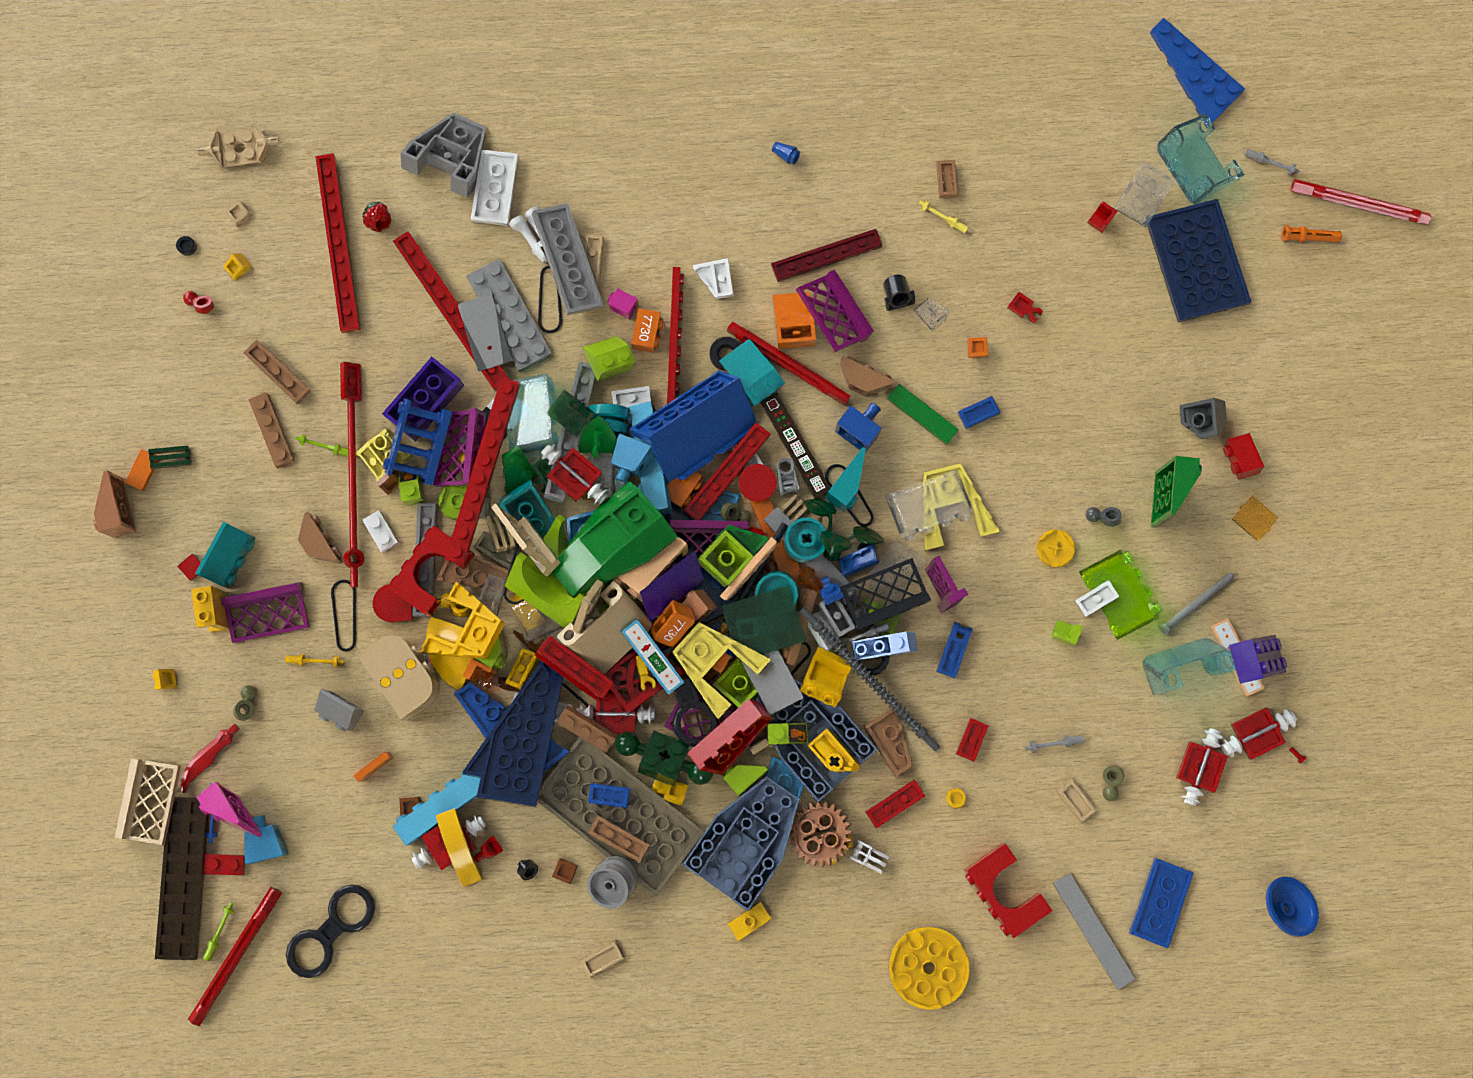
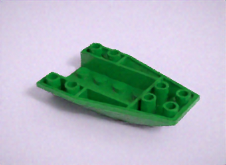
(613, 541)

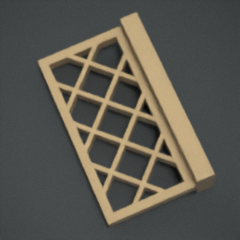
(529, 540)
(132, 802)

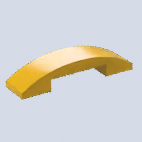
(458, 848)

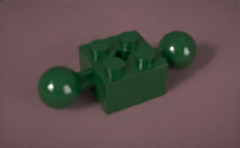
(660, 745)

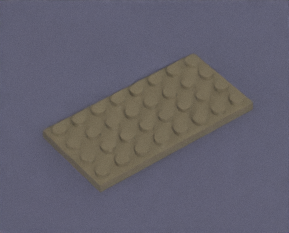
(647, 815)

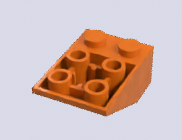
(793, 322)

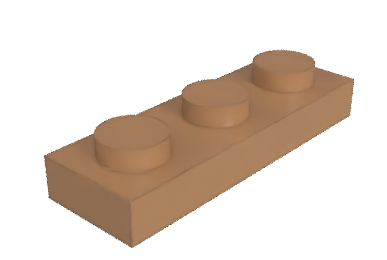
(586, 728)
(618, 838)

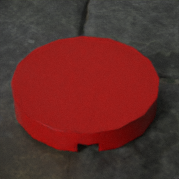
(757, 482)

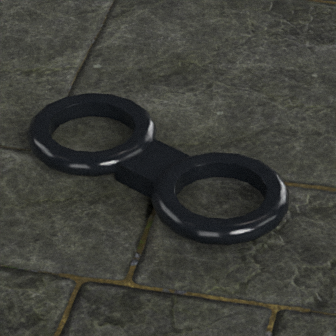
(688, 699)
(330, 931)

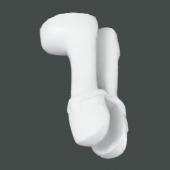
(519, 224)

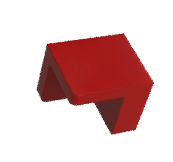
(1102, 217)

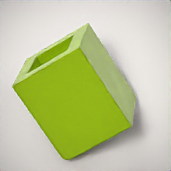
(1066, 633)

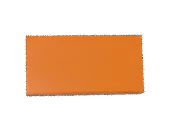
(140, 471)
(373, 766)

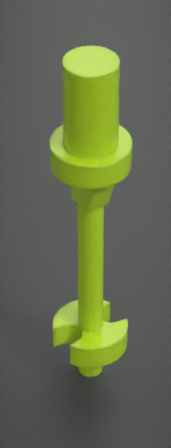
(336, 449)
(213, 944)

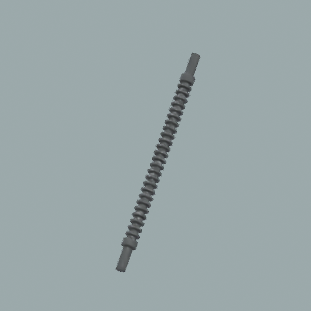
(818, 626)

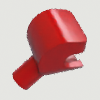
(488, 850)

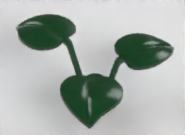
(834, 542)

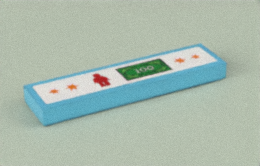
(652, 656)

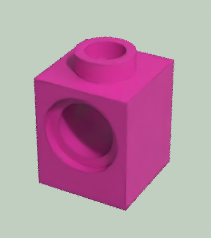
(622, 303)

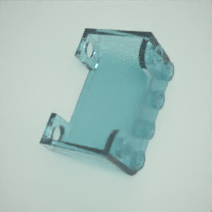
(1194, 162)
(529, 423)
(1213, 655)

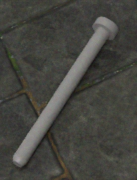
(1166, 627)

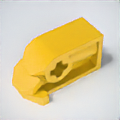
(828, 745)

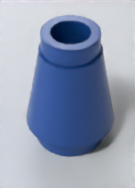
(786, 152)

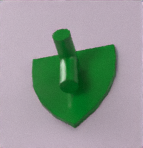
(597, 438)

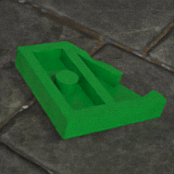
(516, 469)
(749, 540)

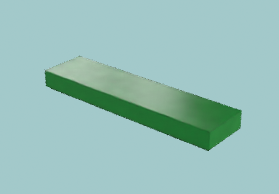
(922, 414)

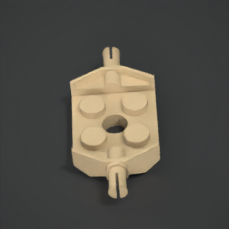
(224, 147)

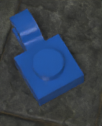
(830, 592)

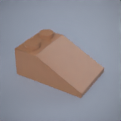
(112, 507)

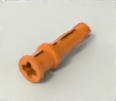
(1302, 234)

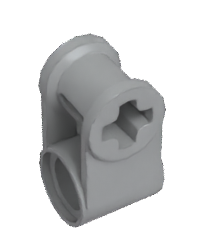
(787, 480)

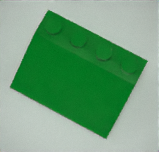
(1172, 486)

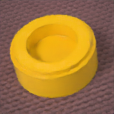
(955, 798)

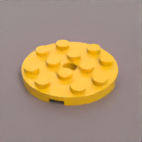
(949, 973)

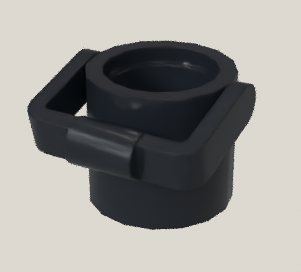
(897, 293)

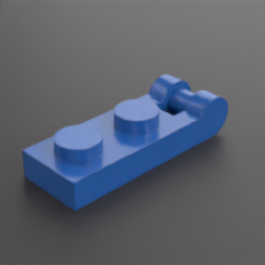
(954, 650)

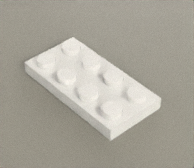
(494, 187)

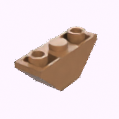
(864, 378)
(316, 541)

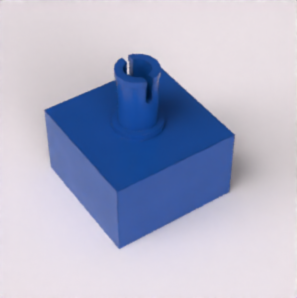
(859, 427)

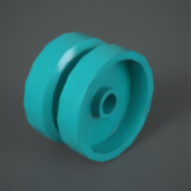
(614, 415)
(792, 540)
(777, 579)

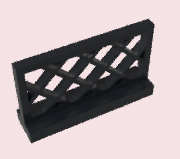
(891, 610)

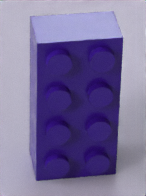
(428, 390)
(1258, 658)

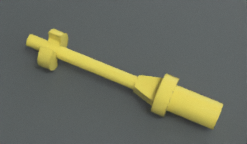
(954, 223)

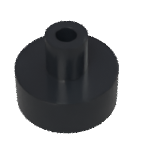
(527, 869)

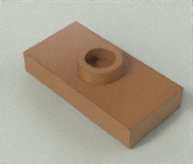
(947, 179)

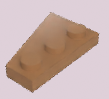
(889, 740)

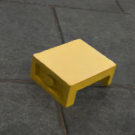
(209, 609)
(825, 677)

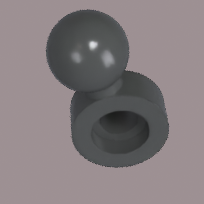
(1110, 516)

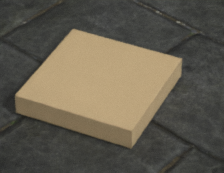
(588, 606)

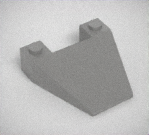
(450, 146)

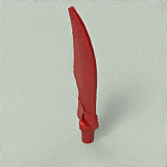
(205, 756)

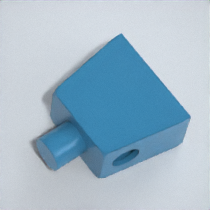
(631, 457)
(267, 846)

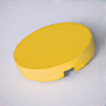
(1055, 548)

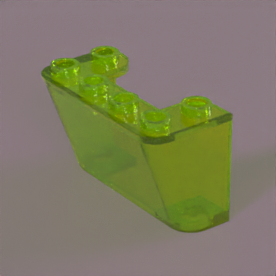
(1134, 605)

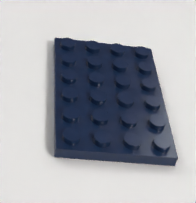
(1198, 260)

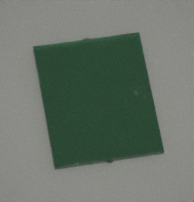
(765, 621)

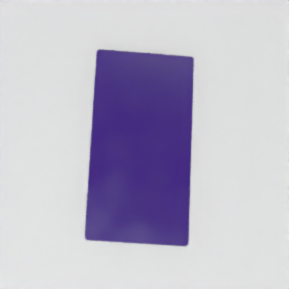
(671, 585)

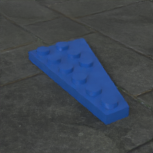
(1198, 74)
(487, 712)

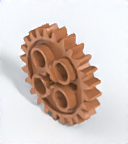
(825, 851)

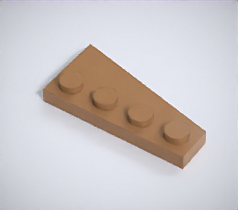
(473, 575)

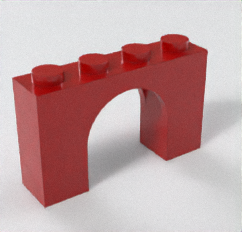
(407, 582)
(1013, 919)

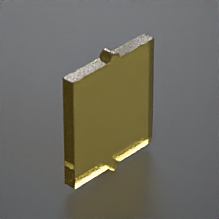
(1254, 518)

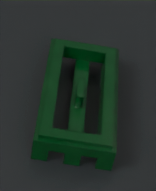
(172, 456)

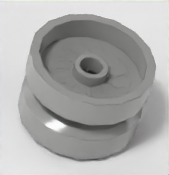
(612, 882)

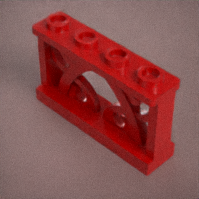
(573, 668)
(636, 697)

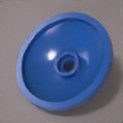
(1292, 906)

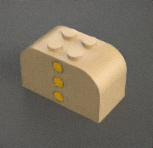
(401, 675)

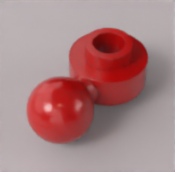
(201, 304)

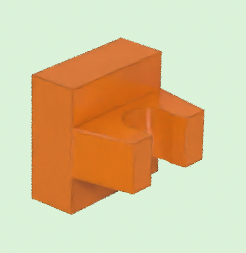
(977, 347)

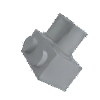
(837, 617)

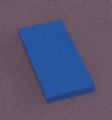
(1161, 903)

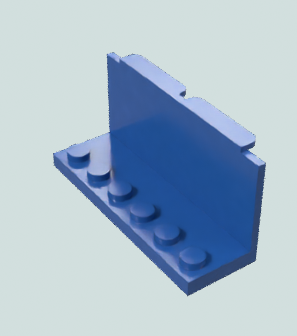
(697, 425)

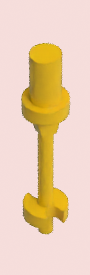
(300, 660)

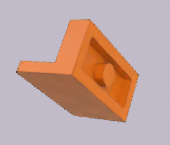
(474, 669)

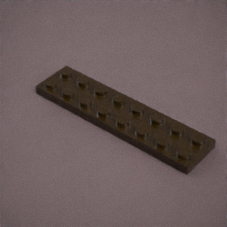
(182, 882)

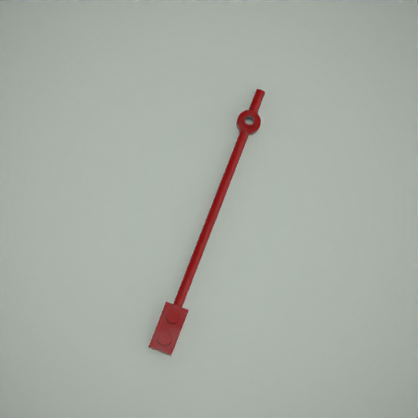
(351, 392)

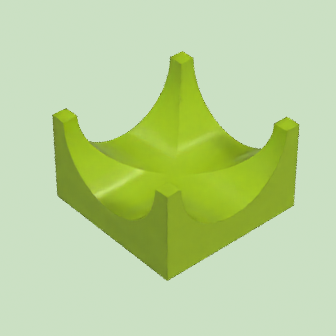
(543, 591)

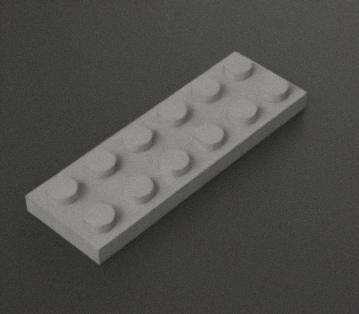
(567, 259)
(519, 328)

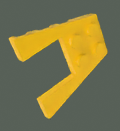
(477, 635)

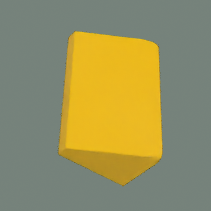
(522, 669)

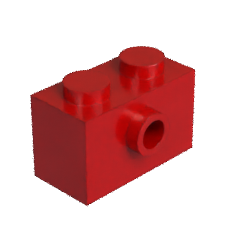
(1243, 456)

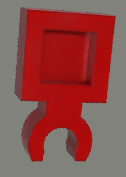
(1022, 306)

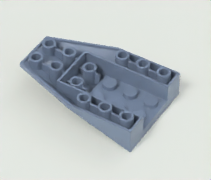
(819, 717)
(746, 842)

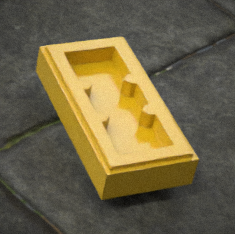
(749, 921)

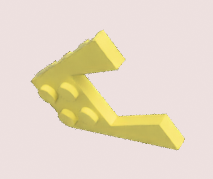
(982, 516)
(702, 650)

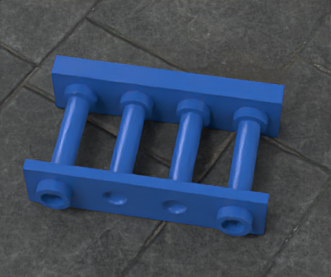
(436, 437)

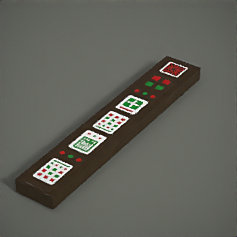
(795, 446)

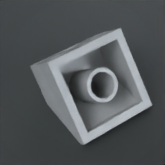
(338, 710)

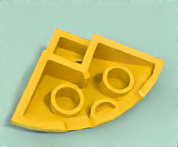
(448, 667)

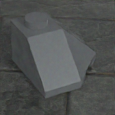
(1204, 417)

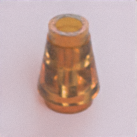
(809, 578)

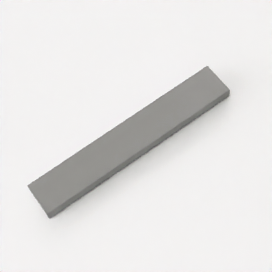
(426, 519)
(821, 564)
(1093, 931)

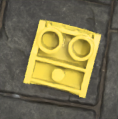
(378, 449)

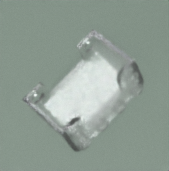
(929, 505)

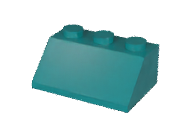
(225, 555)

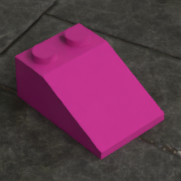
(227, 807)

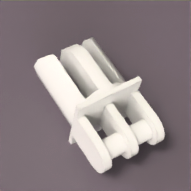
(857, 851)

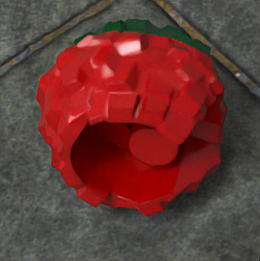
(376, 217)

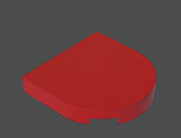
(391, 607)

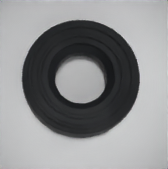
(717, 346)

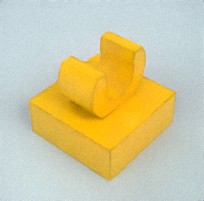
(164, 679)

